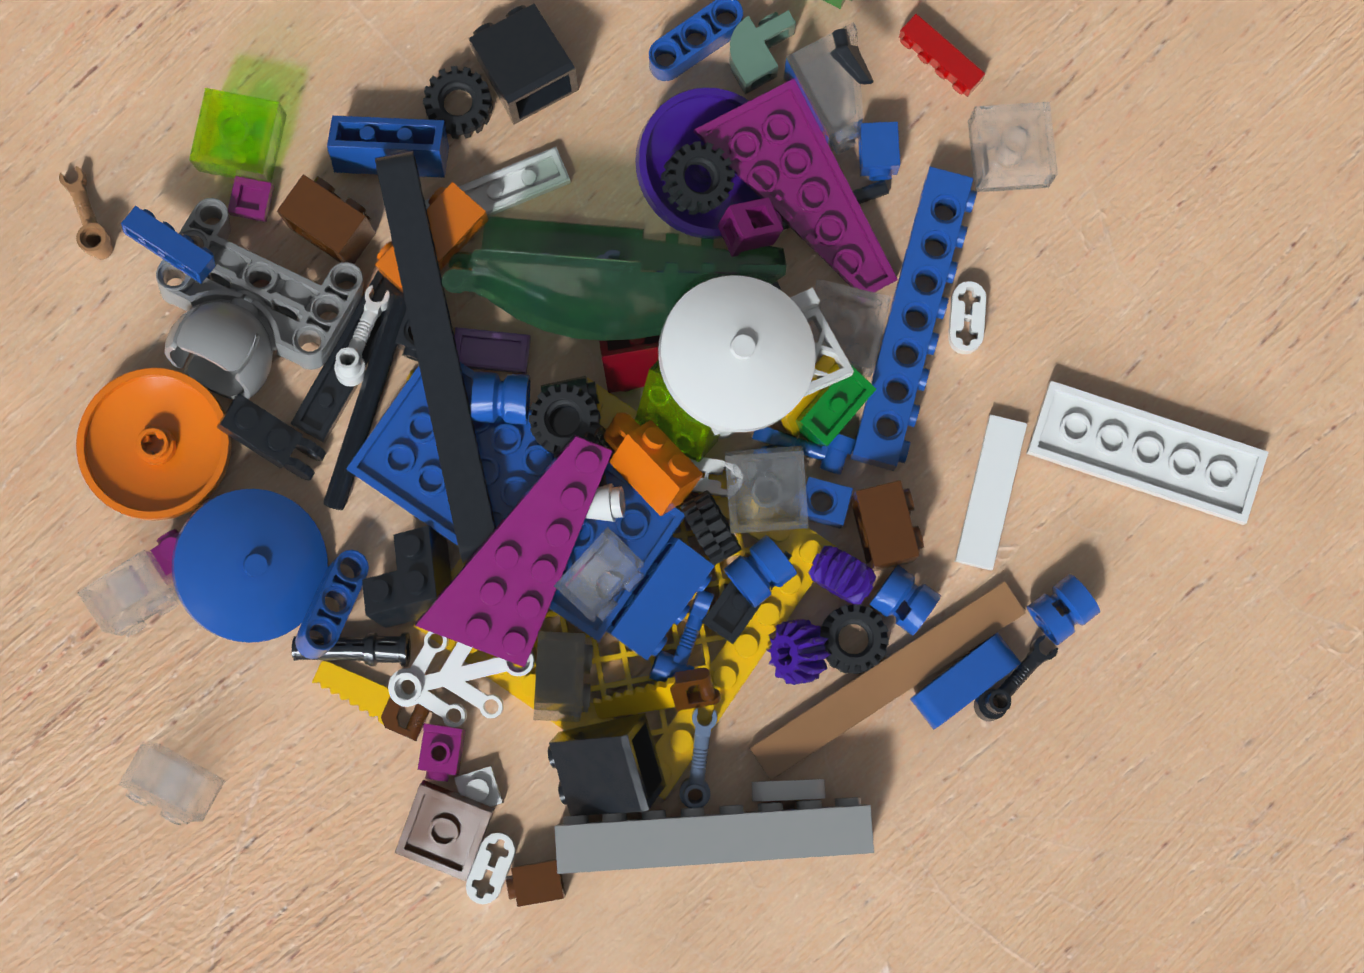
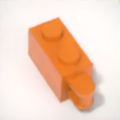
(651, 463)

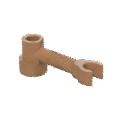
(91, 232)

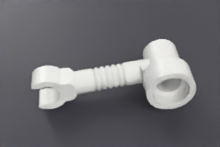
(354, 373)

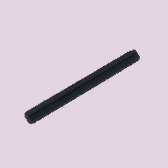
(366, 402)

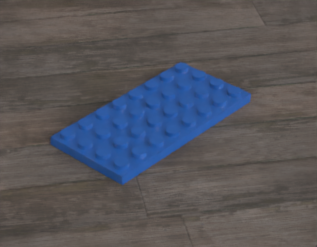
(405, 467)

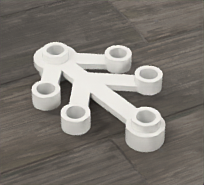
(452, 677)

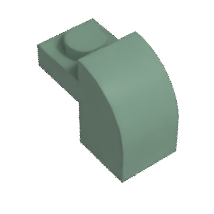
(749, 49)

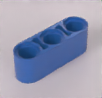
(686, 54)
(319, 616)
(965, 681)

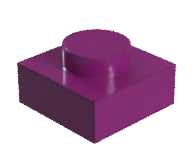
(250, 199)

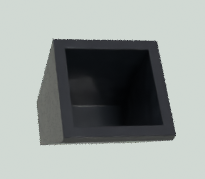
(524, 62)
(607, 767)

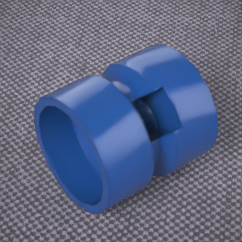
(500, 398)
(760, 571)
(905, 600)
(1073, 600)

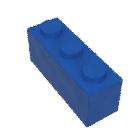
(359, 140)
(661, 598)

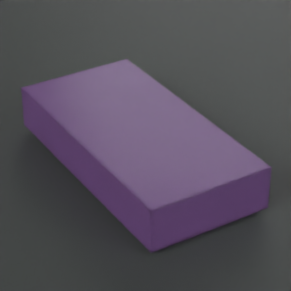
(493, 350)

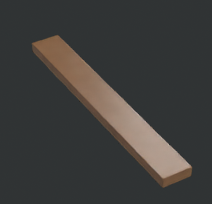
(887, 680)

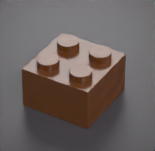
(326, 220)
(886, 525)

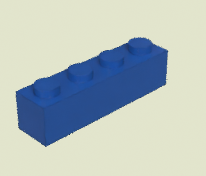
(168, 244)

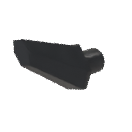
(850, 57)

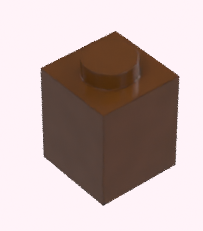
(535, 883)

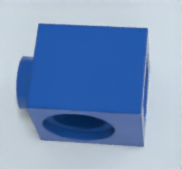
(879, 150)
(839, 497)

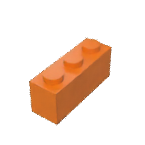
(453, 224)

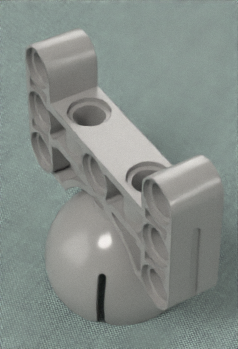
(237, 325)

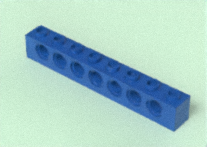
(939, 189)

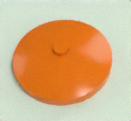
(153, 444)

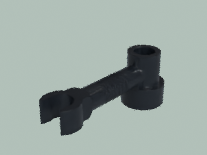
(984, 703)

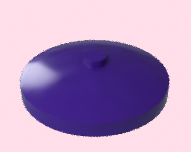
(665, 134)

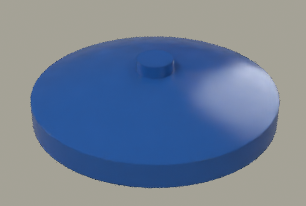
(248, 565)

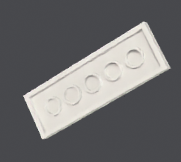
(1147, 452)

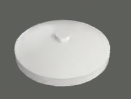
(736, 353)

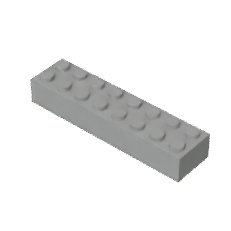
(714, 838)

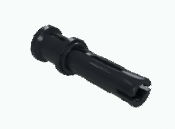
(371, 649)

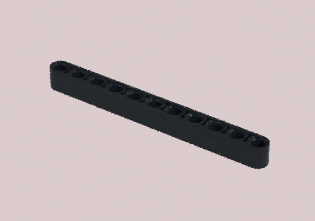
(436, 351)

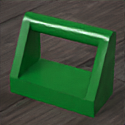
(834, 408)

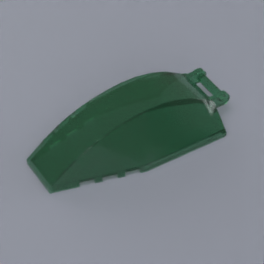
(588, 295)

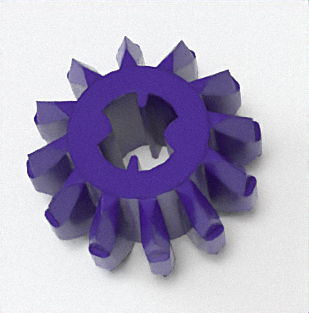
(842, 574)
(797, 651)

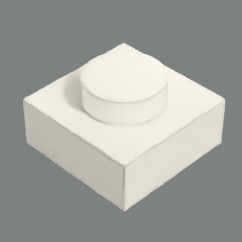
(480, 786)

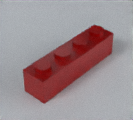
(941, 55)

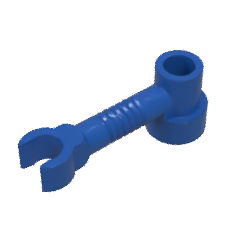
(831, 456)
(667, 664)

